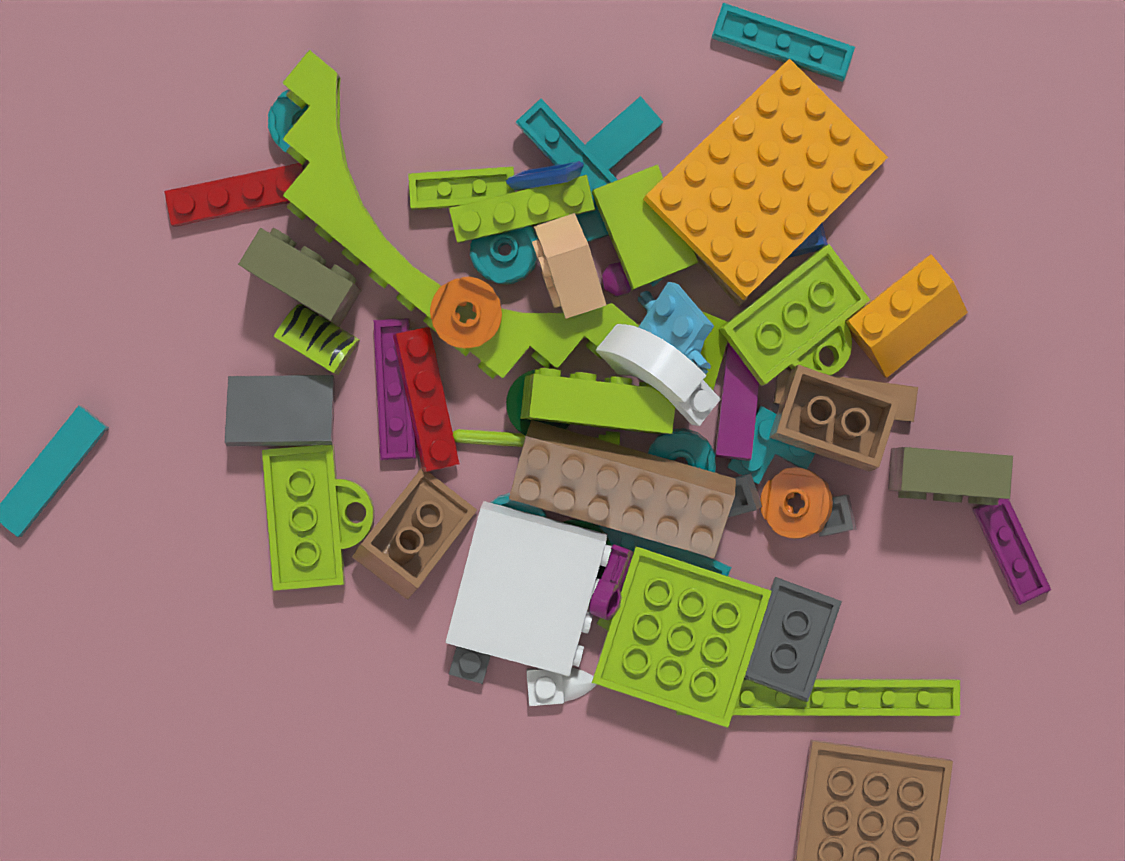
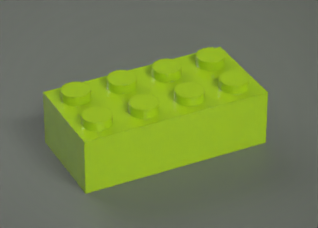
(596, 403)

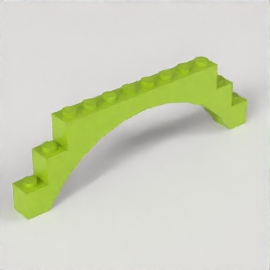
(333, 202)

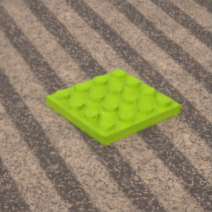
(682, 637)

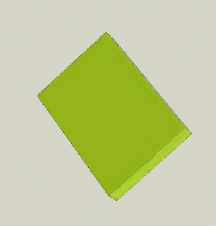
(639, 235)

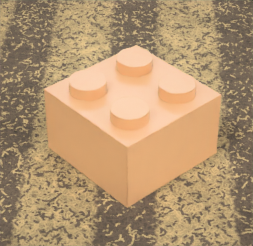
(568, 266)

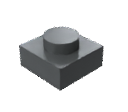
(746, 496)
(841, 517)
(469, 665)

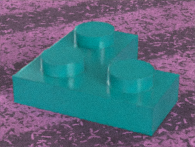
(765, 449)

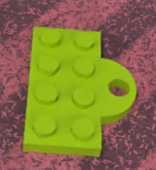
(799, 319)
(310, 516)

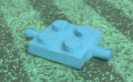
(677, 322)

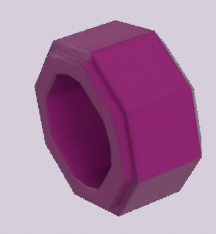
(615, 280)

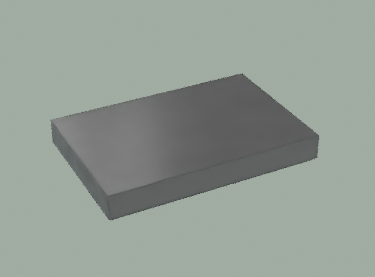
(280, 410)
(792, 639)

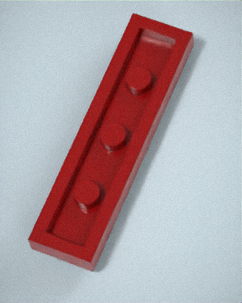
(231, 195)
(426, 399)

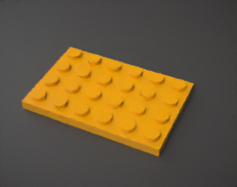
(765, 179)

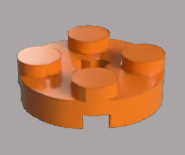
(458, 293)
(784, 487)

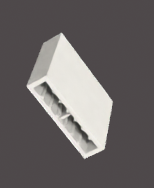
(527, 588)

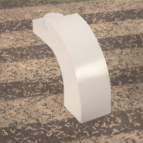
(661, 365)

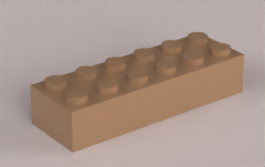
(623, 489)

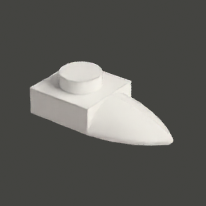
(554, 688)

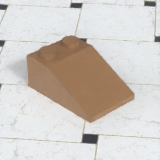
(414, 533)

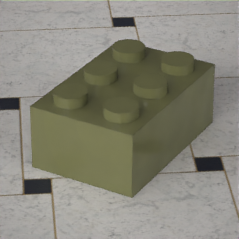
(301, 274)
(950, 475)

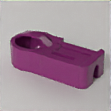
(607, 594)

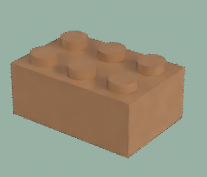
(834, 418)

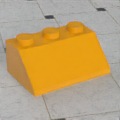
(907, 316)

